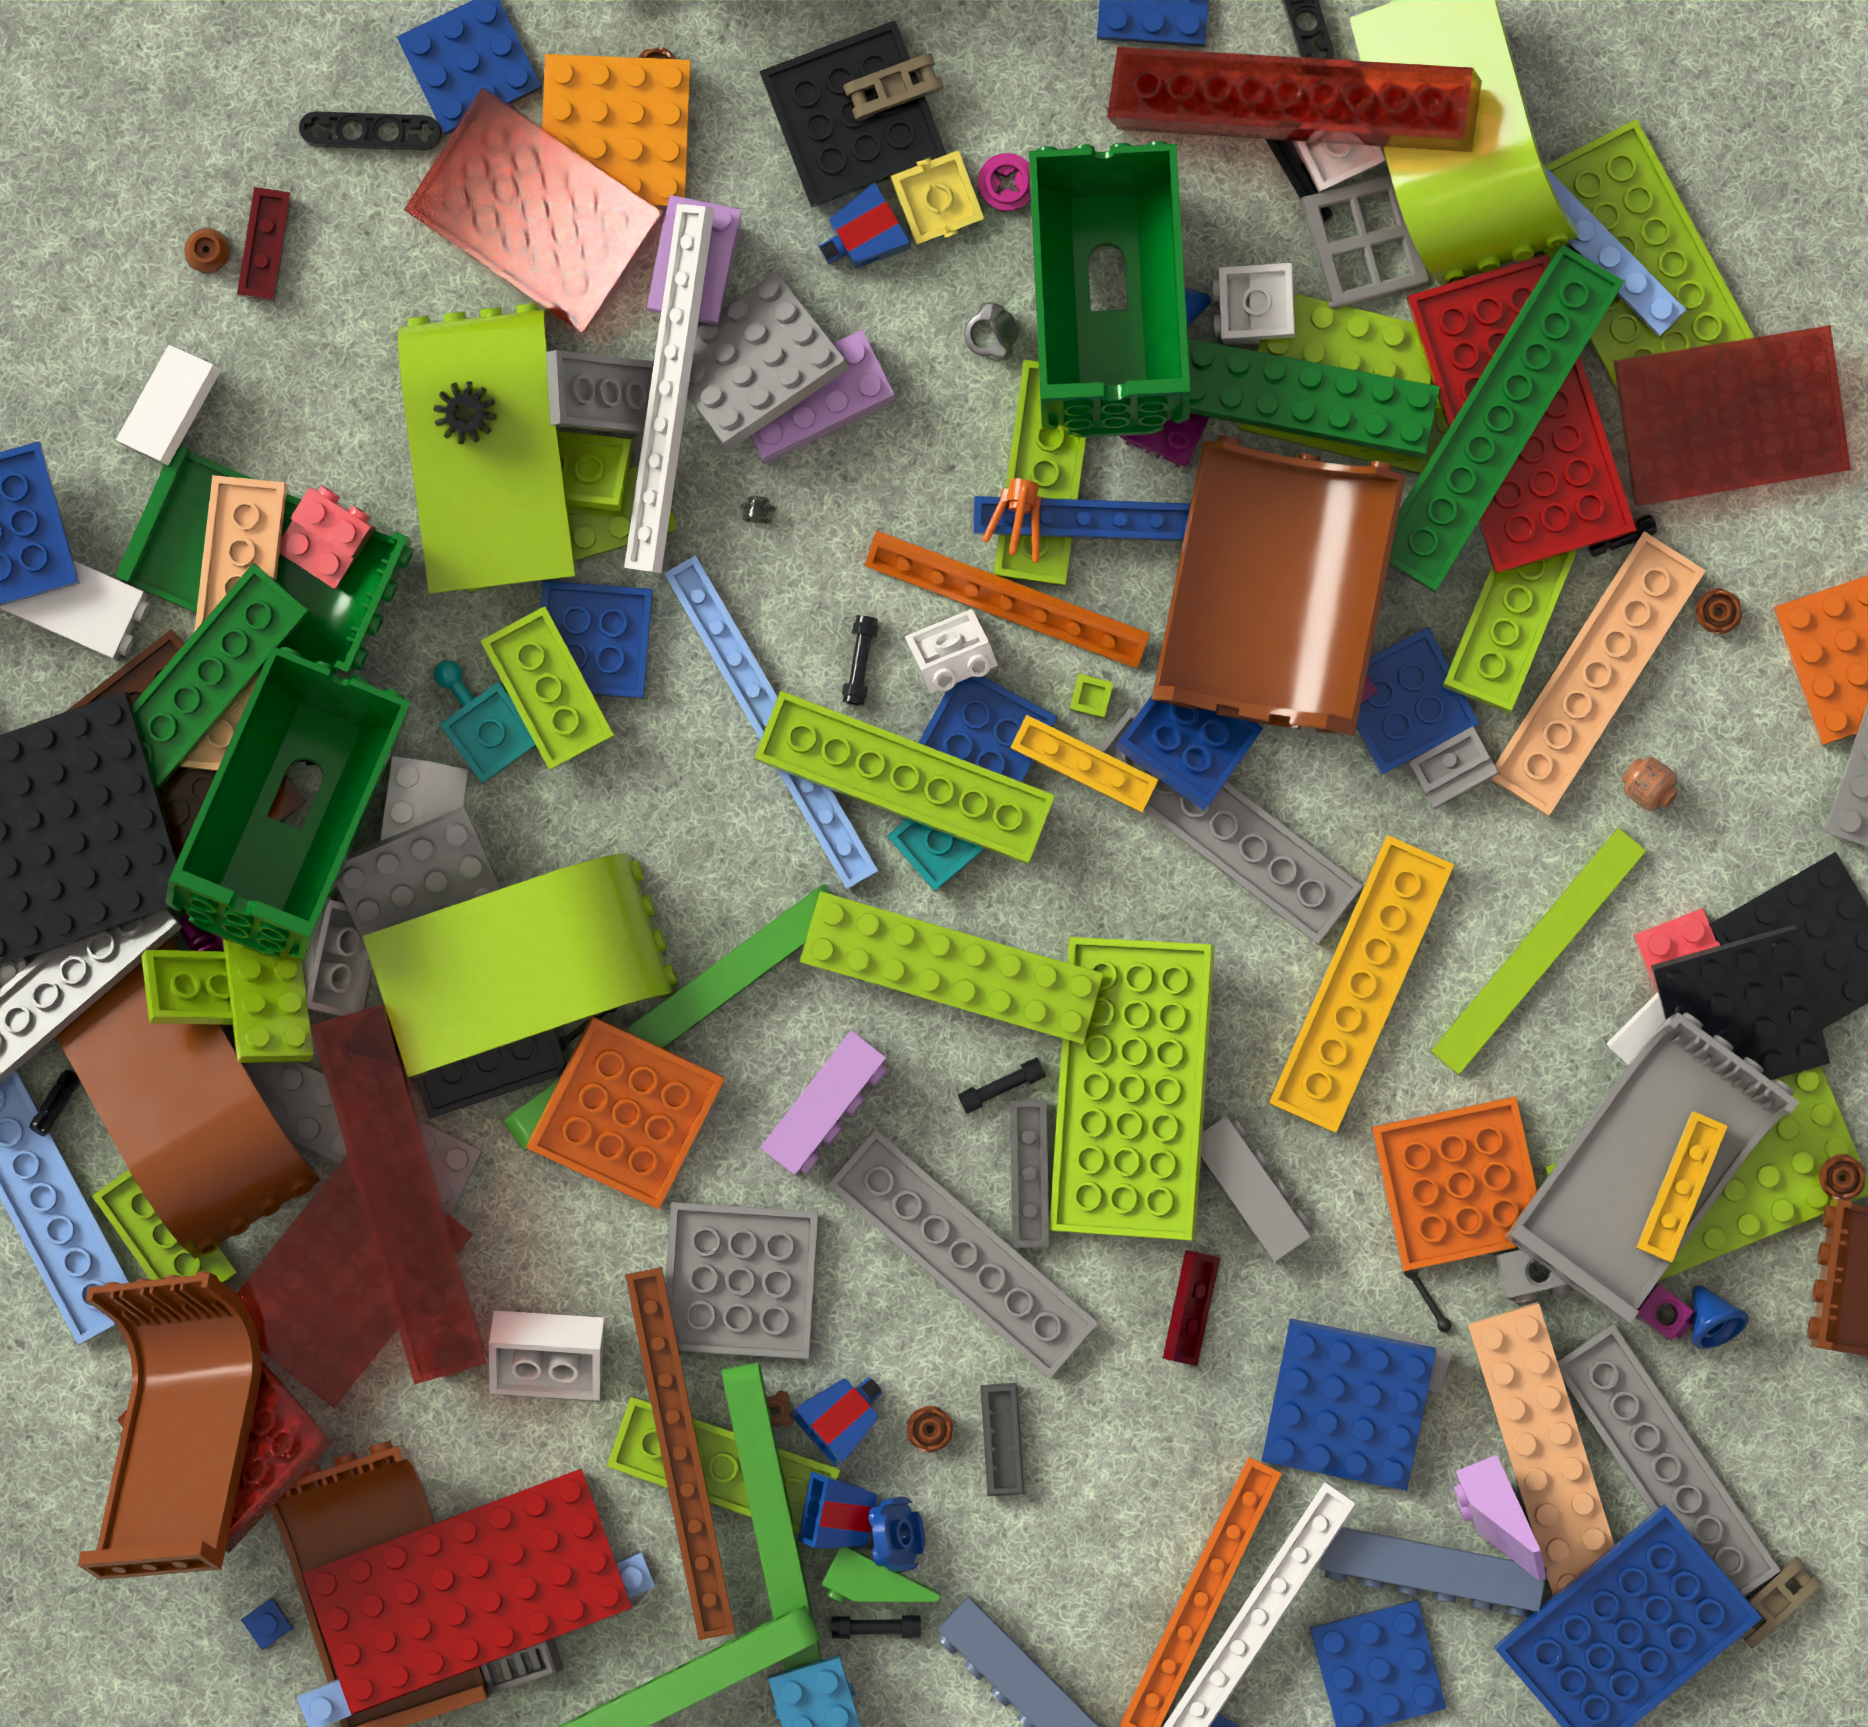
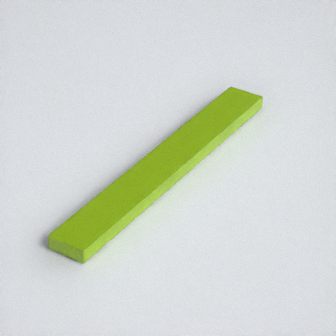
(1538, 951)

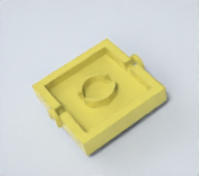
(937, 197)

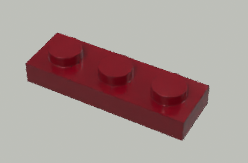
(264, 244)
(1191, 1308)

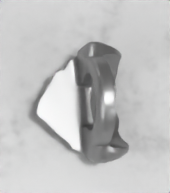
(1003, 326)

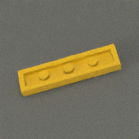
(1084, 764)
(1681, 1187)

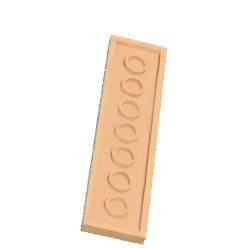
(240, 531)
(1596, 673)
(1542, 1441)

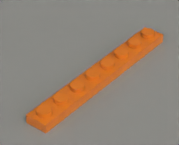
(1007, 599)
(1201, 1595)

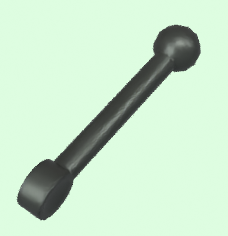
(564, 1041)
(1443, 1324)

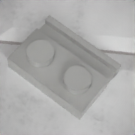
(1454, 767)

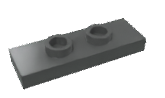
(1002, 1439)

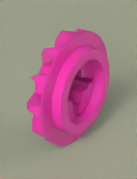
(989, 184)

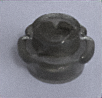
(757, 510)

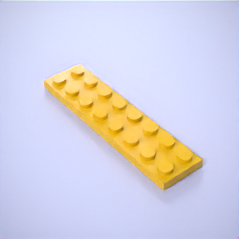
(1361, 984)

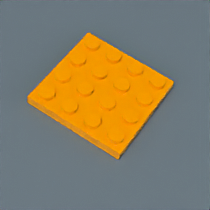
(623, 117)

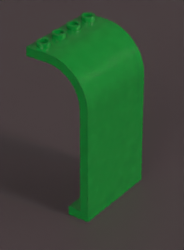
(169, 552)

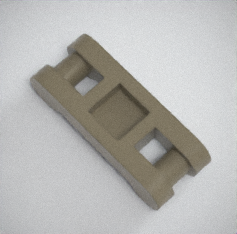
(893, 86)
(1776, 1602)

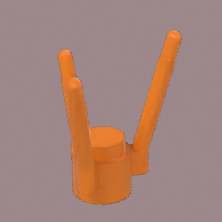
(1021, 499)

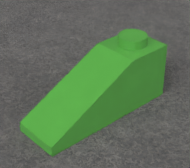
(861, 1580)

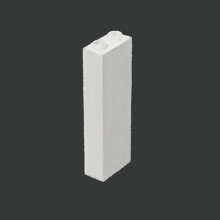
(92, 613)

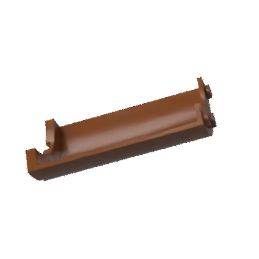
(1278, 587)

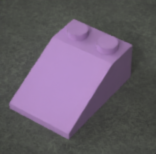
(721, 253)
(1493, 1508)

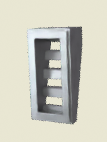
(551, 1658)

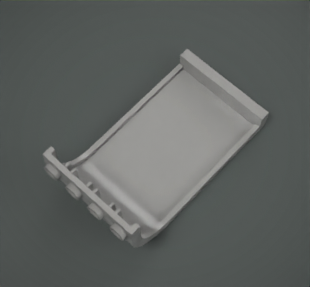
(1605, 1184)

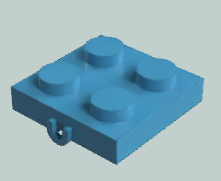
(815, 1695)

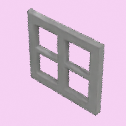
(1363, 241)

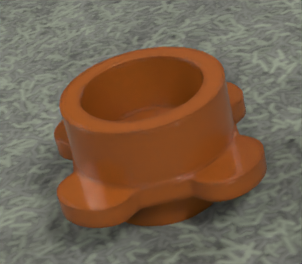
(780, 1401)

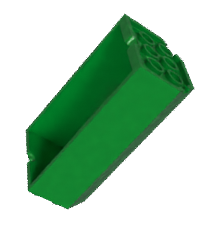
(1110, 366)
(257, 875)

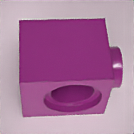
(1649, 1307)

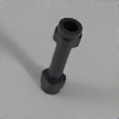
(854, 691)
(1030, 1072)
(908, 1626)

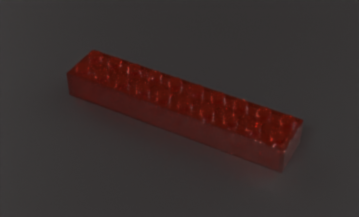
(1295, 98)
(399, 1194)

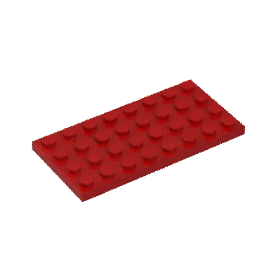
(1565, 479)
(466, 1591)

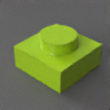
(1091, 696)

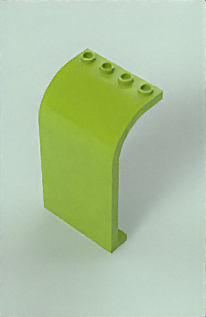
(1478, 205)
(497, 504)
(520, 962)

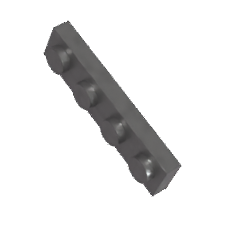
(1029, 1173)

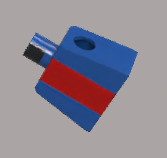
(865, 231)
(838, 1417)
(835, 1513)

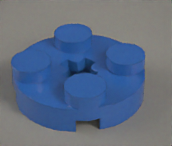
(896, 1534)

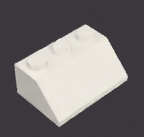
(420, 793)
(336, 965)
(546, 1355)

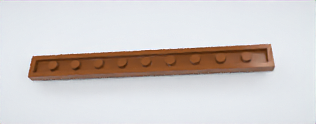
(680, 1453)

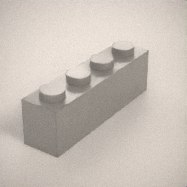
(1251, 1190)

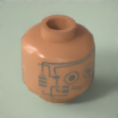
(1650, 784)

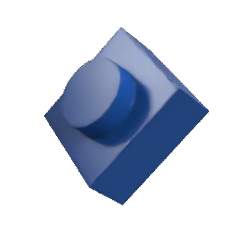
(267, 1623)

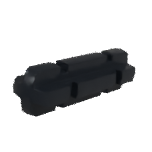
(1642, 524)
(55, 1103)

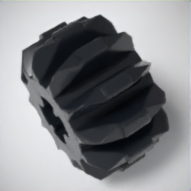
(461, 424)

